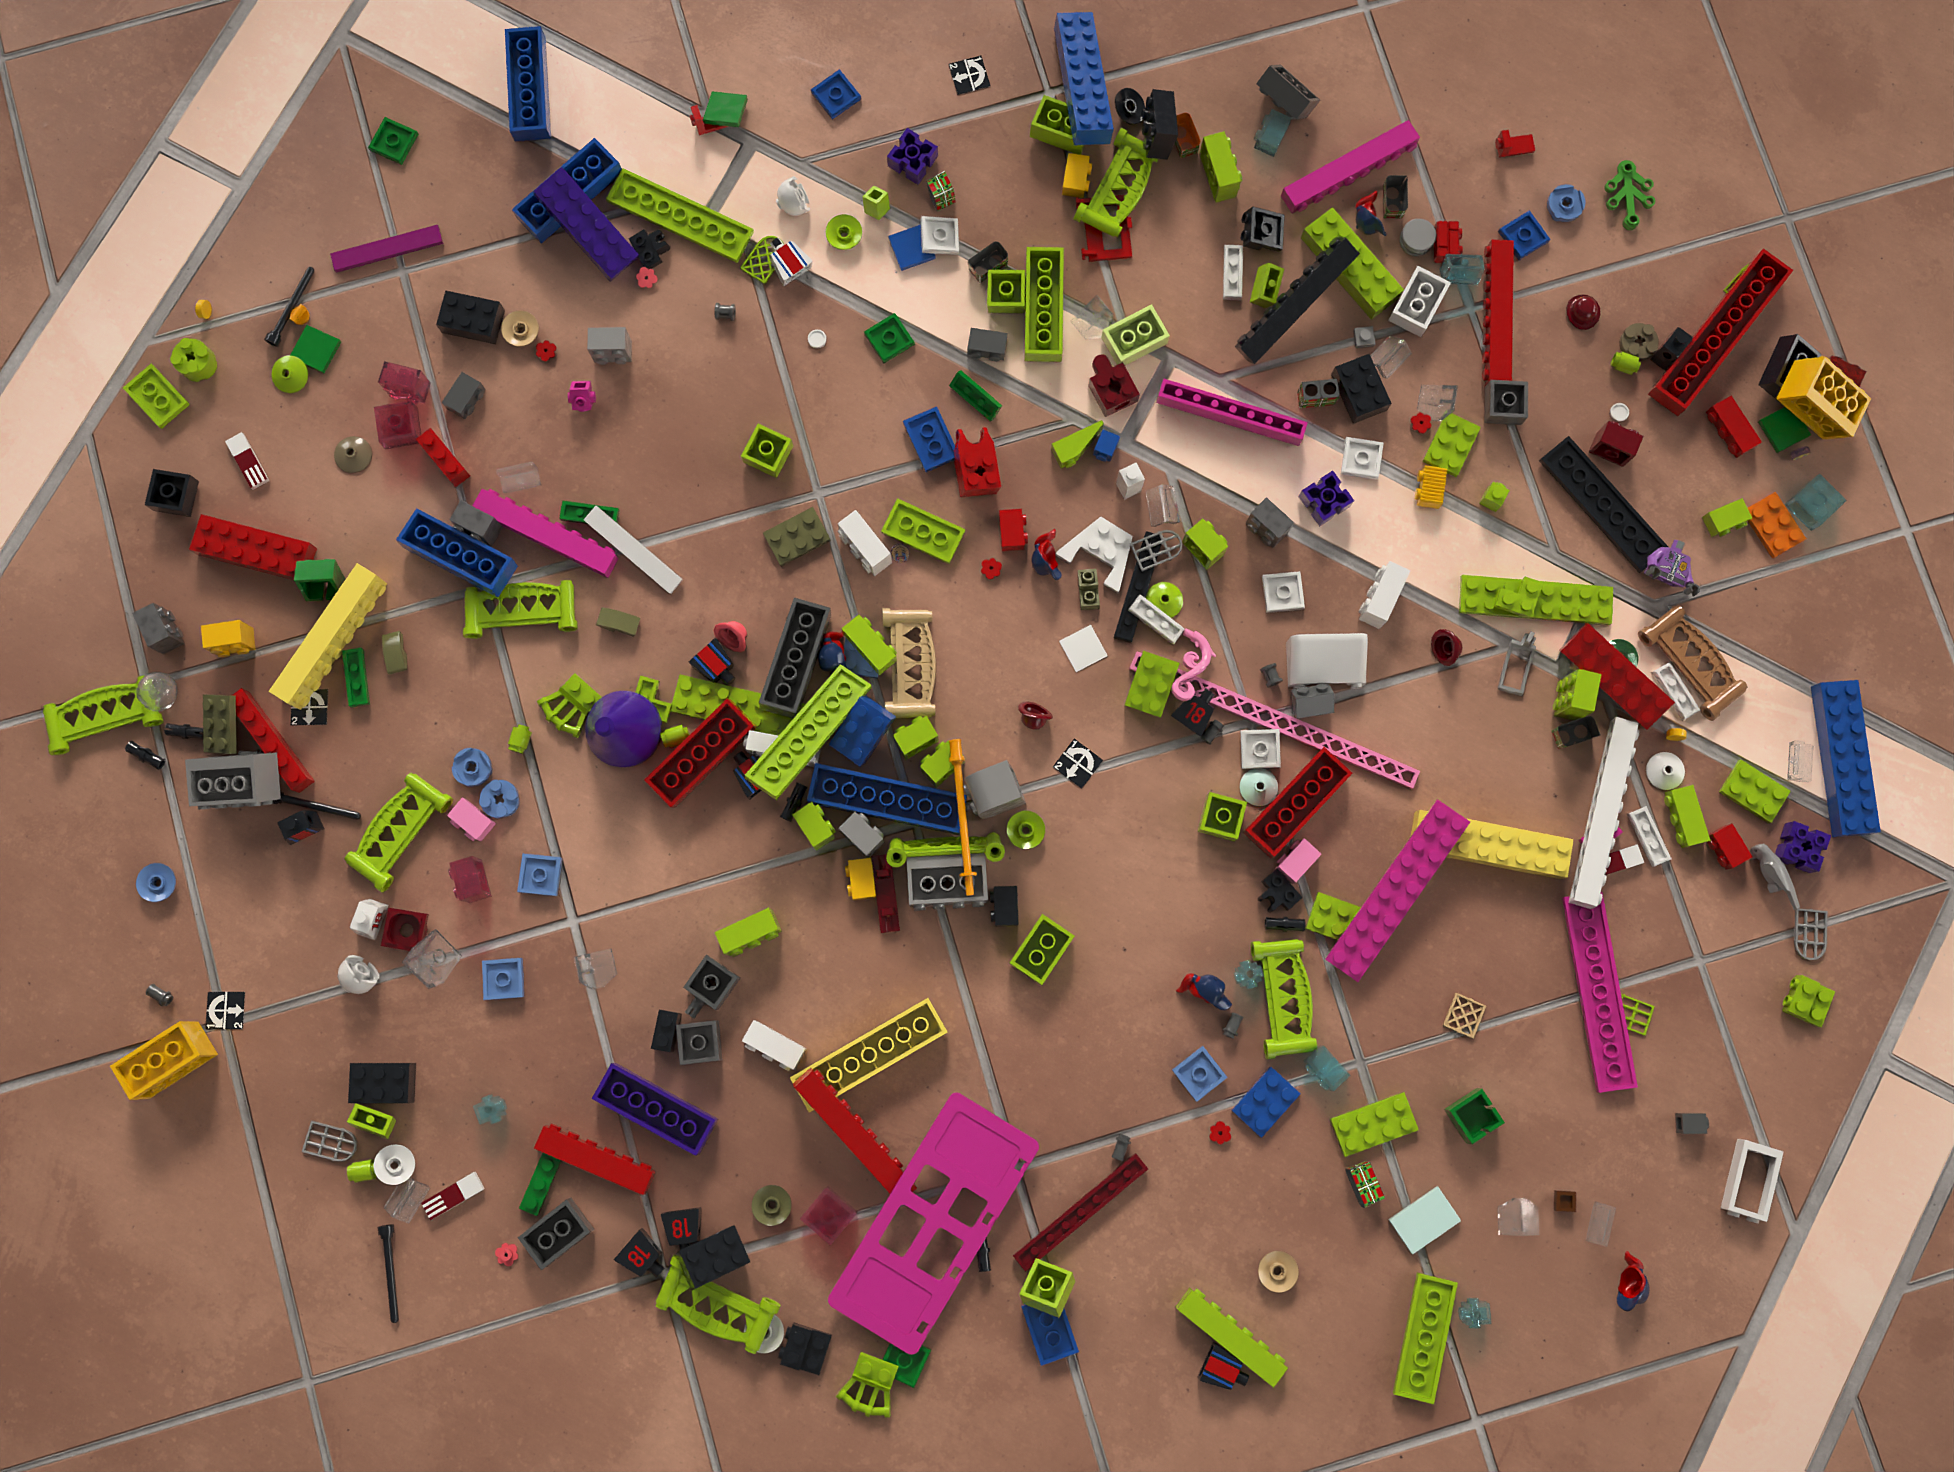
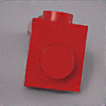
(697, 121)
(1514, 145)

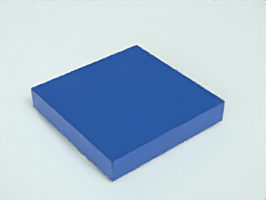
(836, 94)
(1526, 233)
(908, 248)

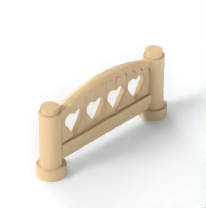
(901, 623)

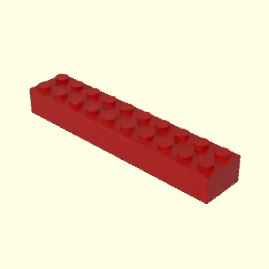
(1720, 332)

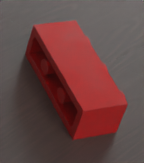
(1733, 427)
(443, 457)

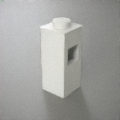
(1130, 481)

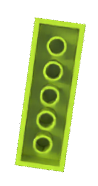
(1365, 277)
(1044, 304)

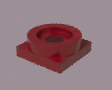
(395, 920)

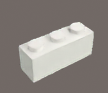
(773, 1045)

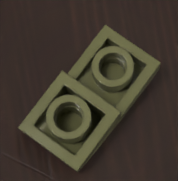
(1088, 589)
(618, 621)
(393, 652)

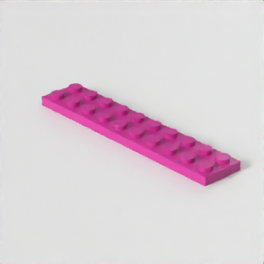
(1397, 890)
(1600, 997)

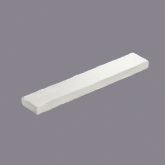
(633, 549)

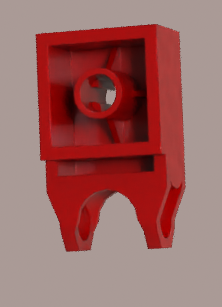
(978, 459)

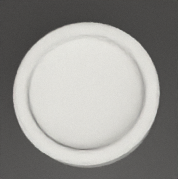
(817, 338)
(1619, 412)

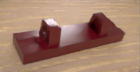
(885, 894)

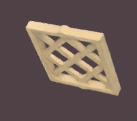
(1477, 1020)

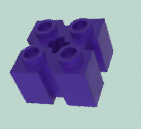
(912, 156)
(1326, 487)
(1808, 856)

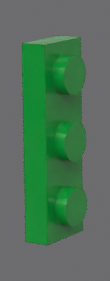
(975, 395)
(577, 511)
(355, 677)
(540, 1184)

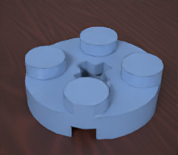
(1558, 210)
(482, 770)
(496, 788)

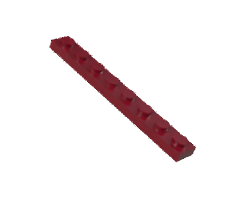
(1080, 1212)

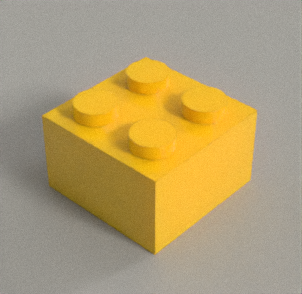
(228, 638)

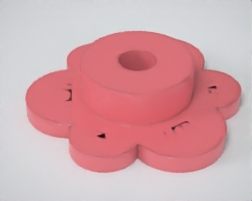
(644, 272)
(510, 1250)

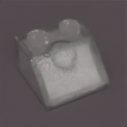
(432, 959)

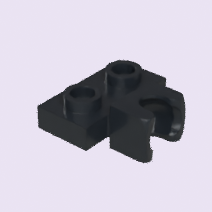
(649, 247)
(1279, 892)

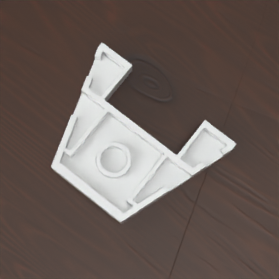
(1105, 543)

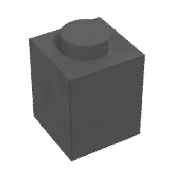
(1691, 1123)

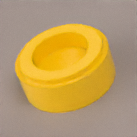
(203, 309)
(1676, 734)

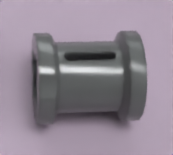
(725, 311)
(1271, 675)

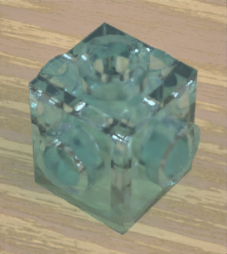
(1241, 974)
(484, 1112)
(1475, 1312)

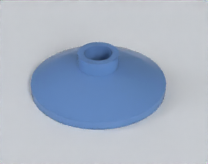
(148, 878)

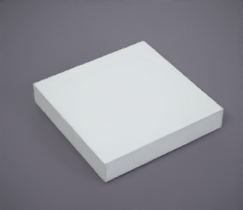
(939, 235)
(1361, 458)
(1283, 592)
(1260, 749)

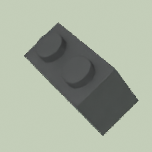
(987, 344)
(463, 395)
(1312, 700)

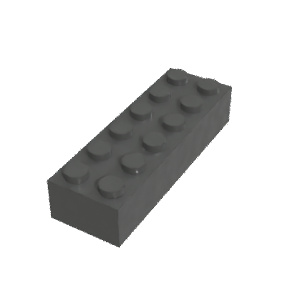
(795, 658)

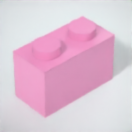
(471, 820)
(1298, 860)

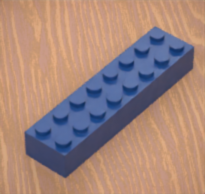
(1083, 78)
(1845, 758)
(884, 798)

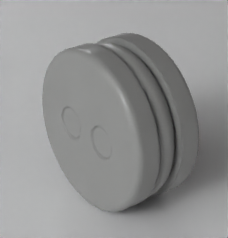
(1417, 237)

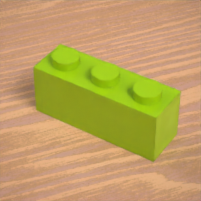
(869, 644)
(1686, 816)

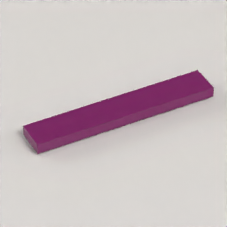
(386, 248)

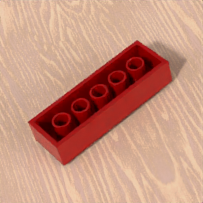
(249, 547)
(1619, 676)
(700, 753)
(1297, 803)

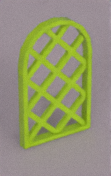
(757, 247)

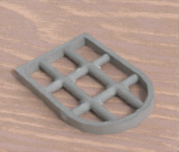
(1153, 555)
(1815, 927)
(339, 1139)

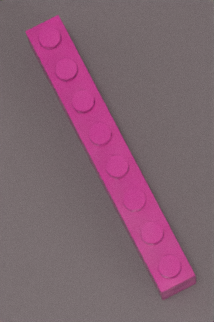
(1350, 167)
(1231, 412)
(547, 534)

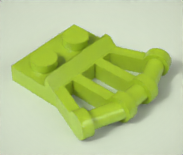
(577, 693)
(876, 1374)

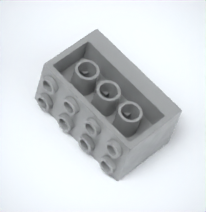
(233, 781)
(938, 870)

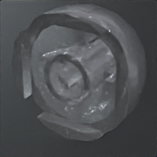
(157, 691)

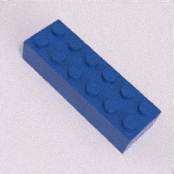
(527, 83)
(590, 168)
(457, 552)

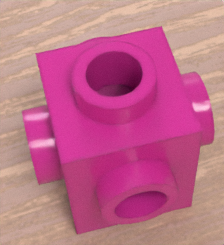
(581, 395)

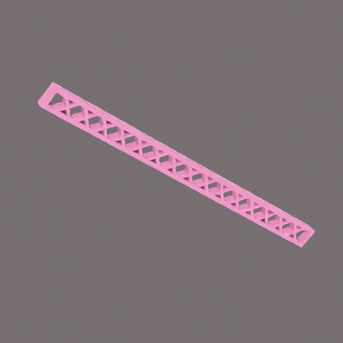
(1307, 727)

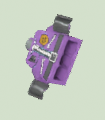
(1672, 567)

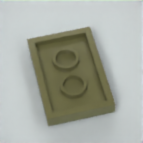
(796, 536)
(219, 723)

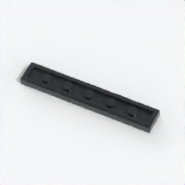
(1138, 585)

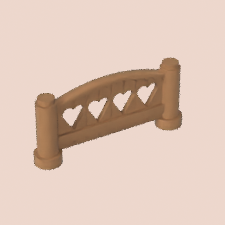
(1716, 697)

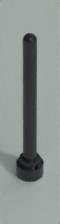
(274, 336)
(317, 806)
(386, 1233)

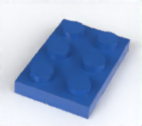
(930, 439)
(1265, 1102)
(1050, 1334)

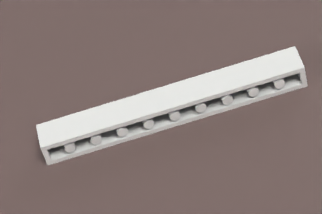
(1603, 813)

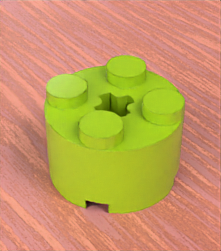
(193, 359)

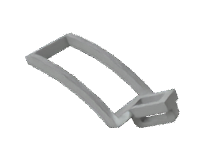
(1526, 645)

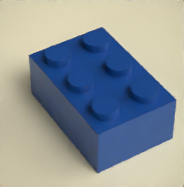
(862, 730)

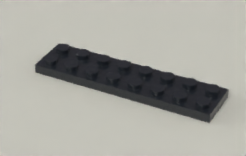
(1602, 502)

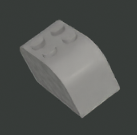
(994, 790)

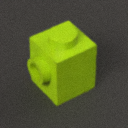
(876, 202)
(1494, 496)

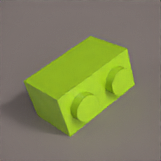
(1266, 285)
(1726, 518)
(371, 1121)

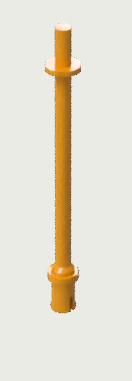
(956, 760)

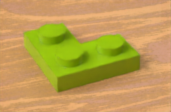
(1524, 601)
(648, 688)

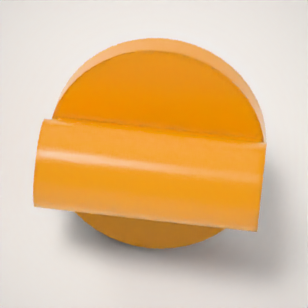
(300, 315)

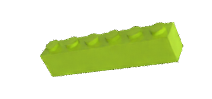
(1231, 1337)

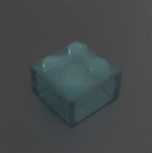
(1815, 502)

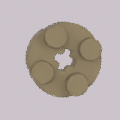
(1646, 334)

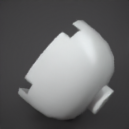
(792, 197)
(356, 975)

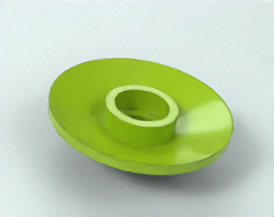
(843, 224)
(297, 374)
(1175, 598)
(1026, 819)

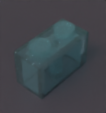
(1273, 131)
(1462, 269)
(1326, 1068)

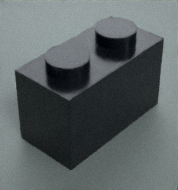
(1005, 906)
(665, 1031)

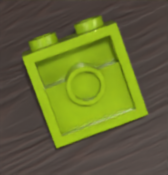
(1808, 1000)

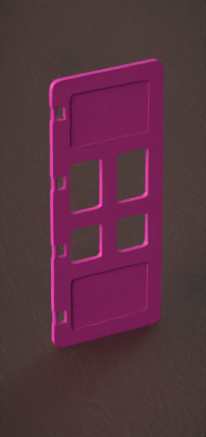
(889, 1290)

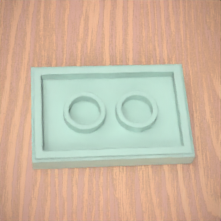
(1424, 1220)

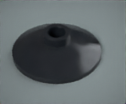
(1129, 105)

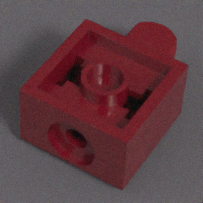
(1112, 386)

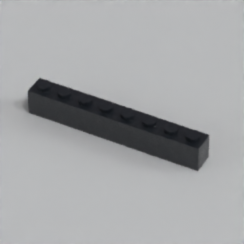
(1297, 299)

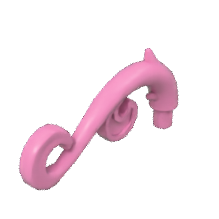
(1195, 669)

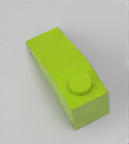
(1072, 447)

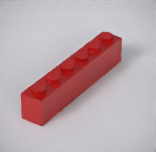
(271, 741)
(595, 1159)

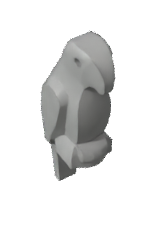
(1775, 872)

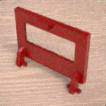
(1103, 246)

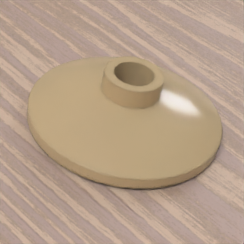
(516, 321)
(1285, 1279)

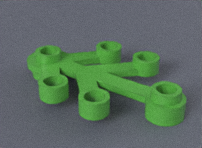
(1629, 192)

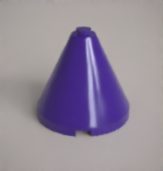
(623, 729)

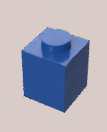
(1106, 446)

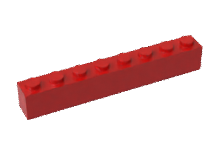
(1499, 310)
(850, 1129)

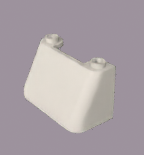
(1327, 659)

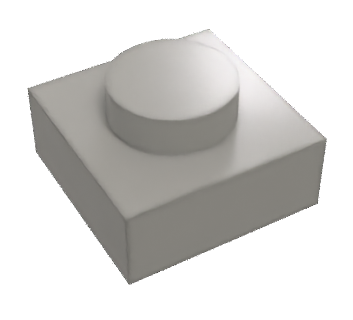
(1364, 337)

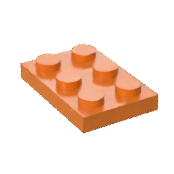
(1774, 525)

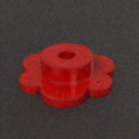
(546, 346)
(1424, 419)
(992, 563)
(1225, 1136)

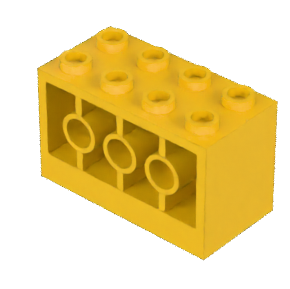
(1823, 398)
(163, 1060)

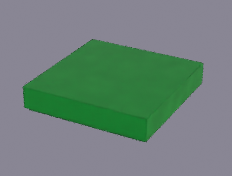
(725, 109)
(393, 140)
(889, 338)
(316, 348)
(1783, 429)
(909, 1365)

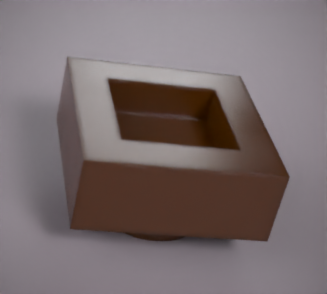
(1565, 1201)

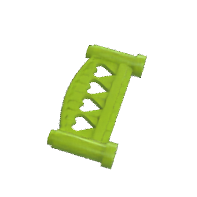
(1095, 213)
(560, 612)
(62, 732)
(940, 846)
(377, 868)
(1284, 1041)
(757, 1315)

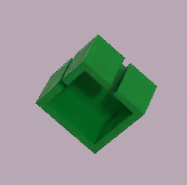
(312, 576)
(1471, 1116)

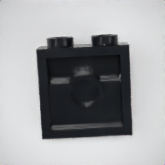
(1262, 229)
(804, 1348)

